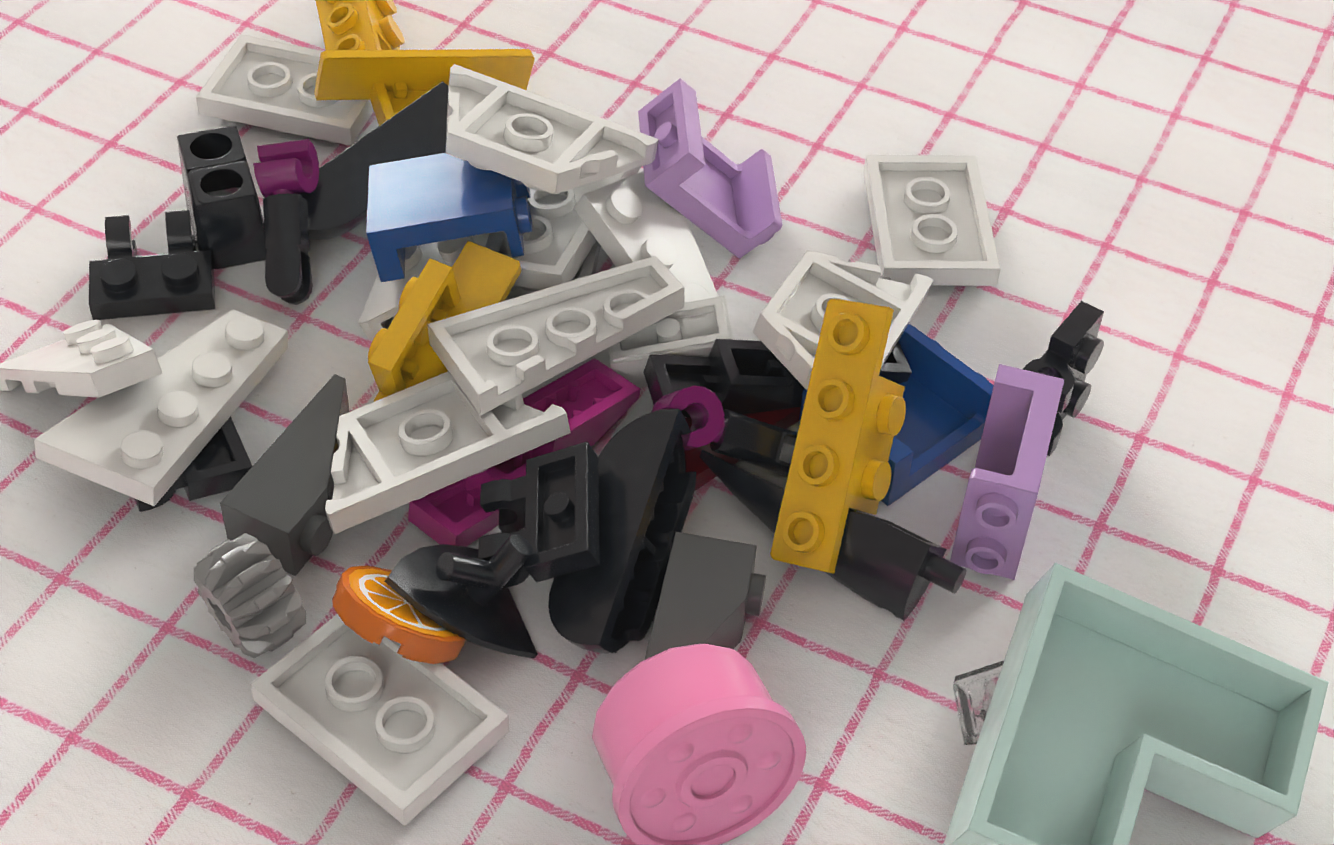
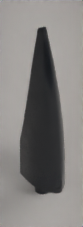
(875, 554)

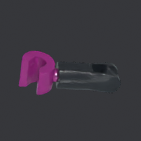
(282, 176)
(729, 431)

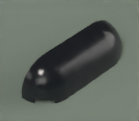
(342, 185)
(640, 510)

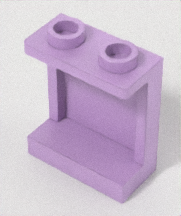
(720, 197)
(1007, 472)

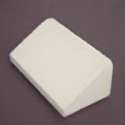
(682, 333)

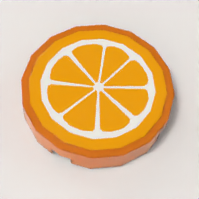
(378, 611)

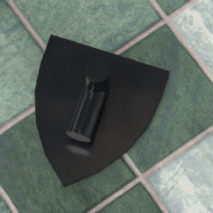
(467, 592)

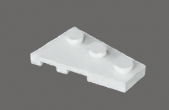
(86, 364)

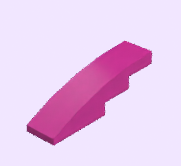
(593, 403)

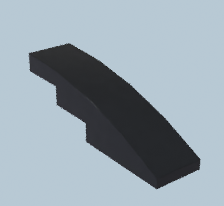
(744, 376)

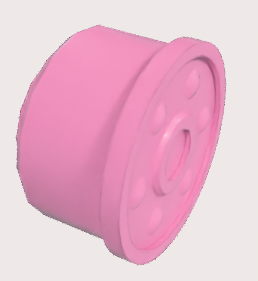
(696, 747)

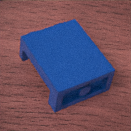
(437, 202)
(942, 415)

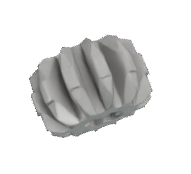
(249, 595)

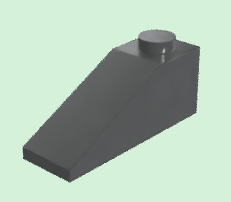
(288, 486)
(706, 594)

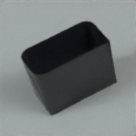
(224, 224)

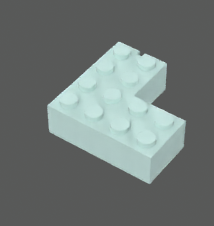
(1124, 701)

